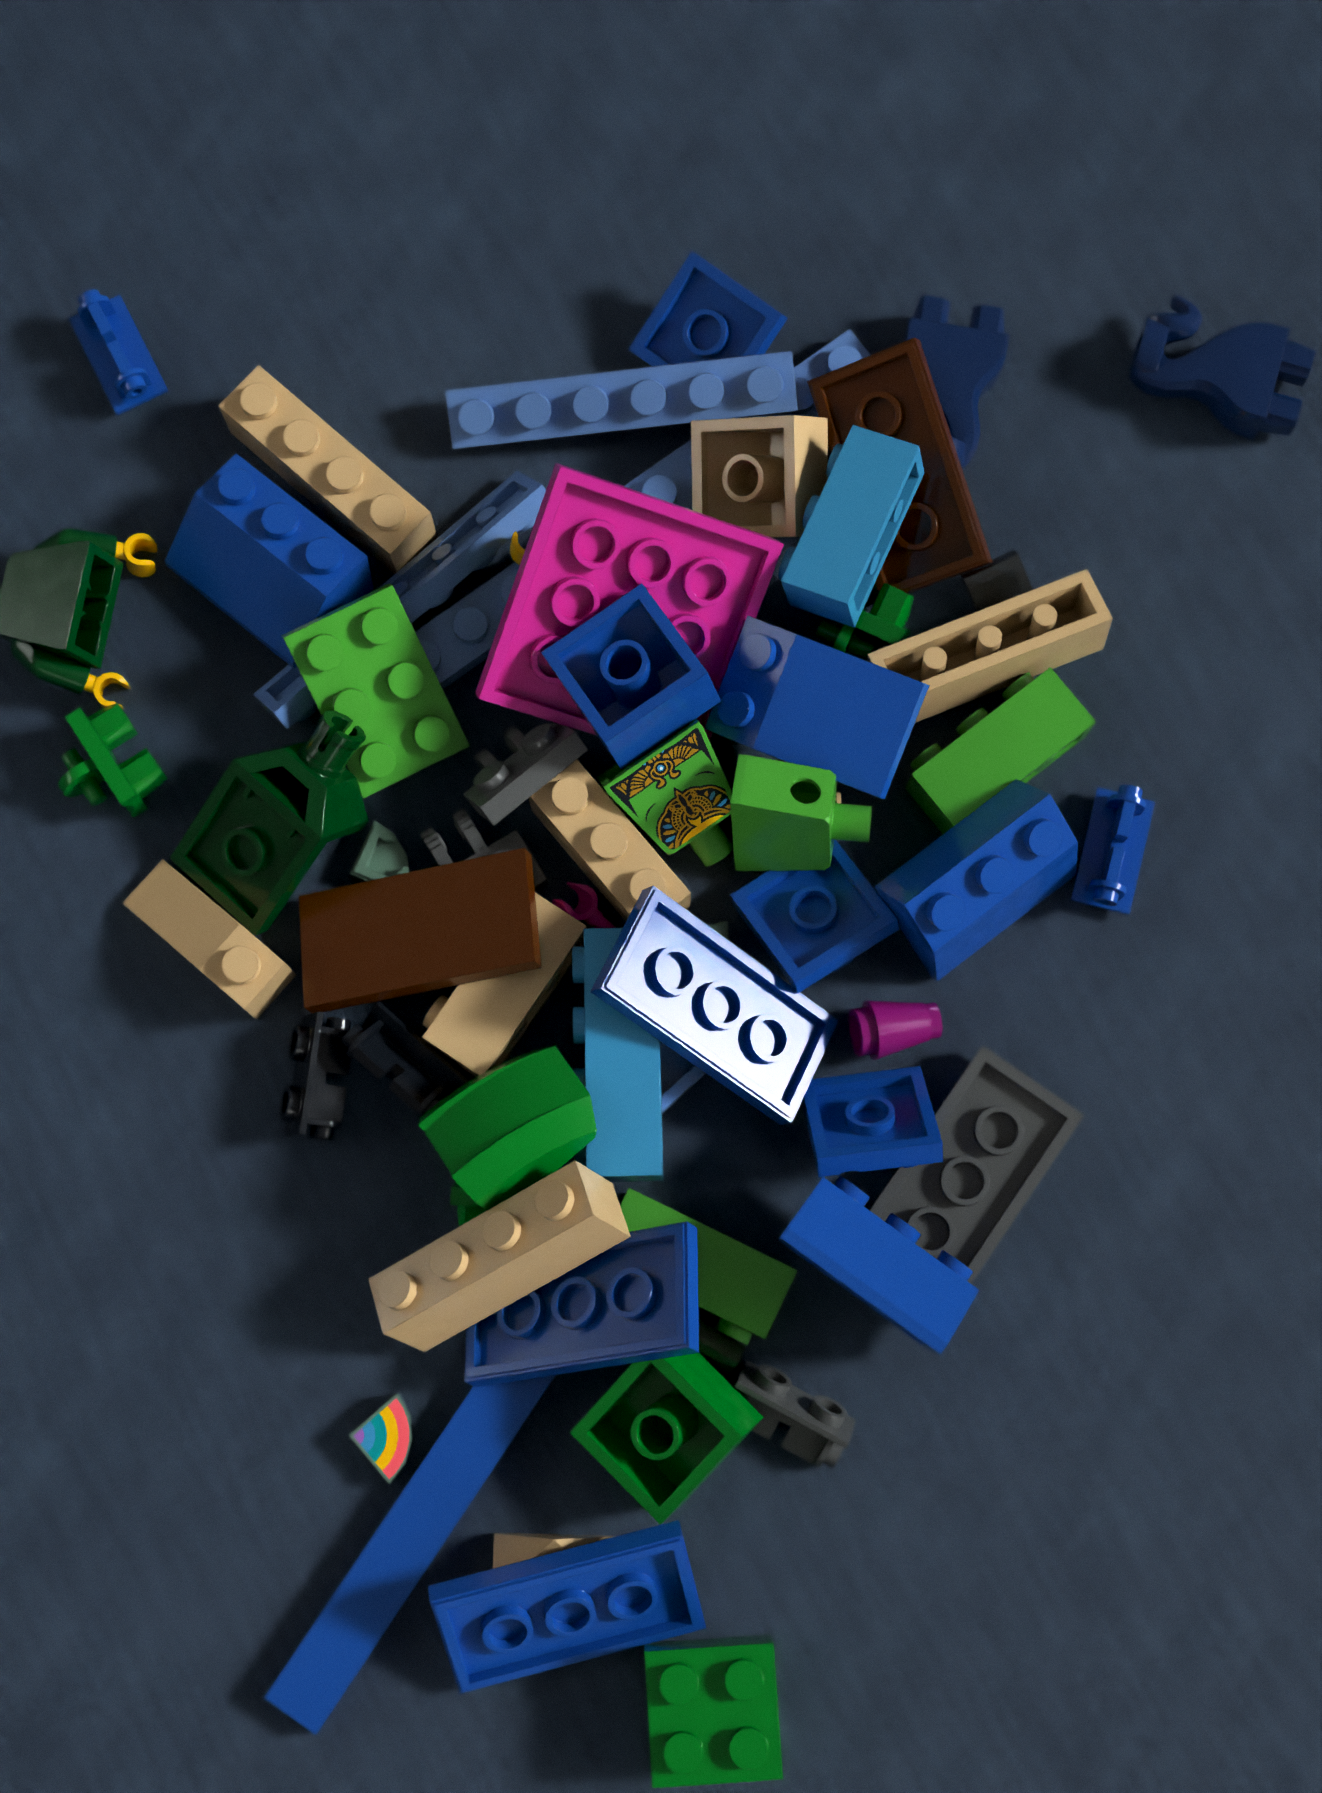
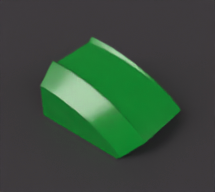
(512, 1125)

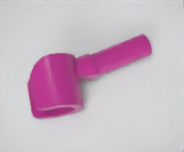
(586, 907)

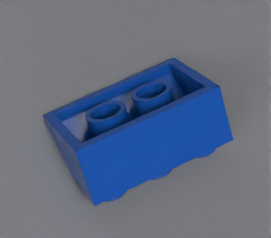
(264, 556)
(981, 876)
(881, 1263)

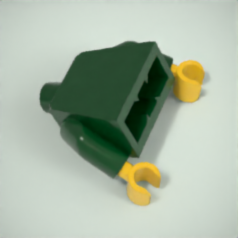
(62, 605)

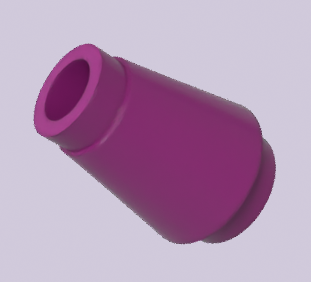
(890, 1026)

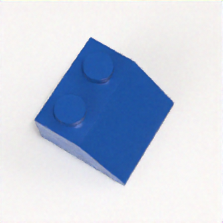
(632, 676)

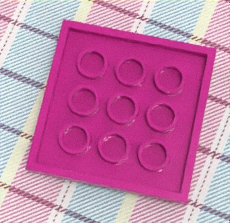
(591, 550)

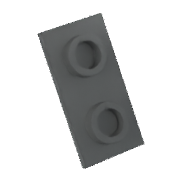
(816, 1423)

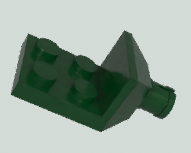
(273, 821)

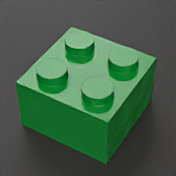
(666, 1429)
(713, 1711)

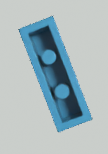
(851, 525)

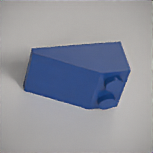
(816, 706)

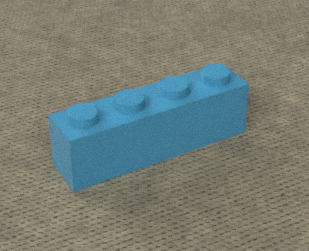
(619, 1074)

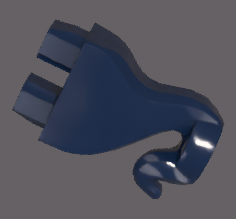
(961, 363)
(1227, 373)

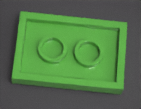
(377, 673)

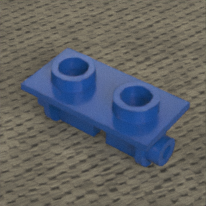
(116, 351)
(1113, 849)

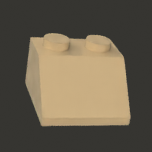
(759, 470)

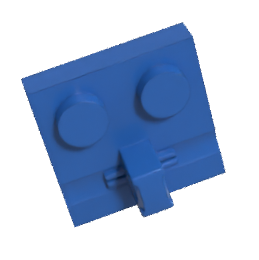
(706, 319)
(814, 918)
(871, 1121)

